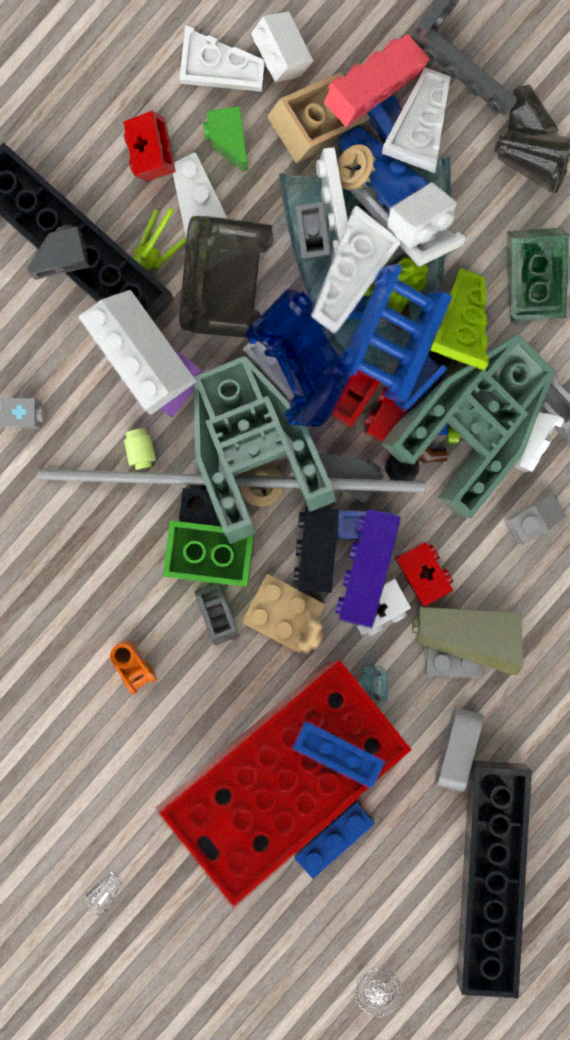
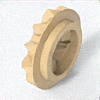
(351, 158)
(256, 497)

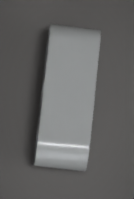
(459, 749)

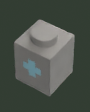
(22, 413)

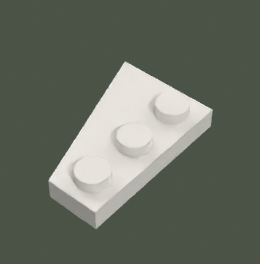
(218, 65)

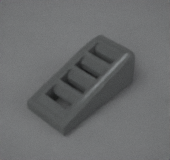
(223, 636)

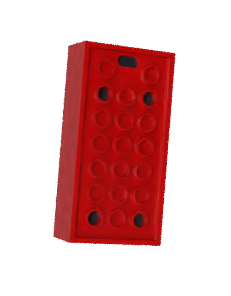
(267, 800)

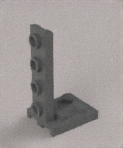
(456, 63)

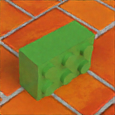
(206, 555)

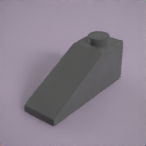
(351, 468)

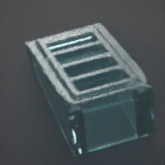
(375, 681)

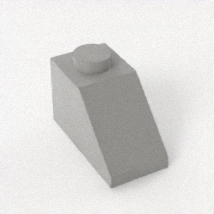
(535, 519)

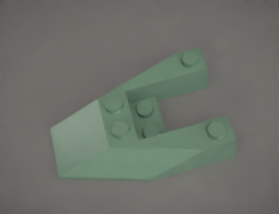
(488, 410)
(243, 427)

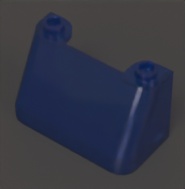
(304, 356)

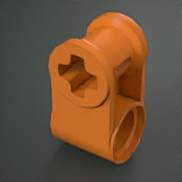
(132, 668)

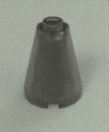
(536, 157)

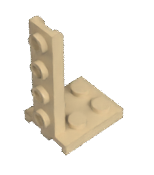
(286, 615)

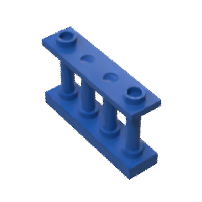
(421, 333)

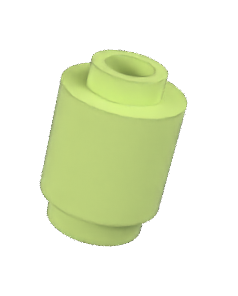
(139, 449)

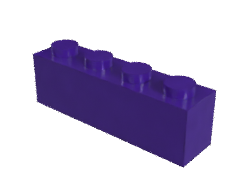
(369, 568)

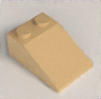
(307, 122)

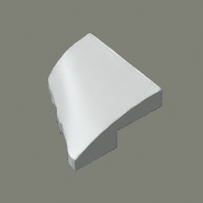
(538, 441)

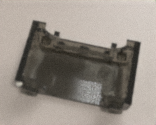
(221, 275)

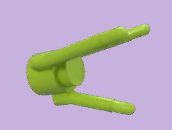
(145, 253)

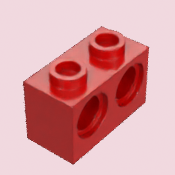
(355, 398)

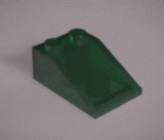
(537, 273)

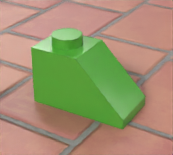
(226, 135)

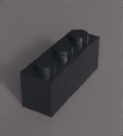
(316, 550)

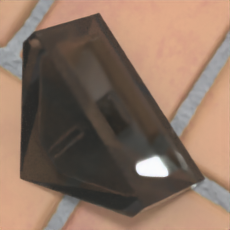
(529, 114)

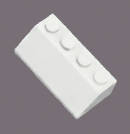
(137, 350)

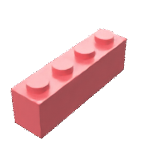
(375, 79)

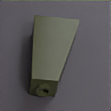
(474, 635)

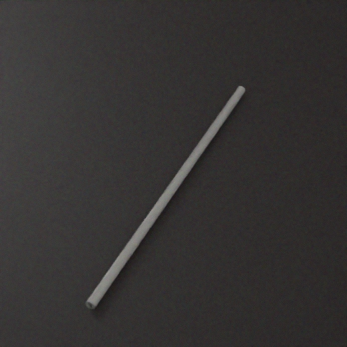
(241, 480)

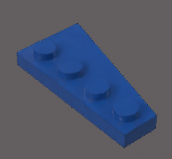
(393, 178)

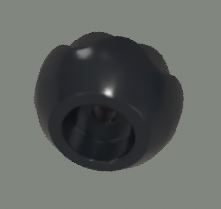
(394, 471)

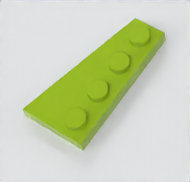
(464, 323)

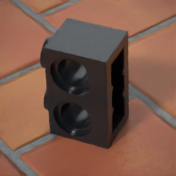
(206, 515)

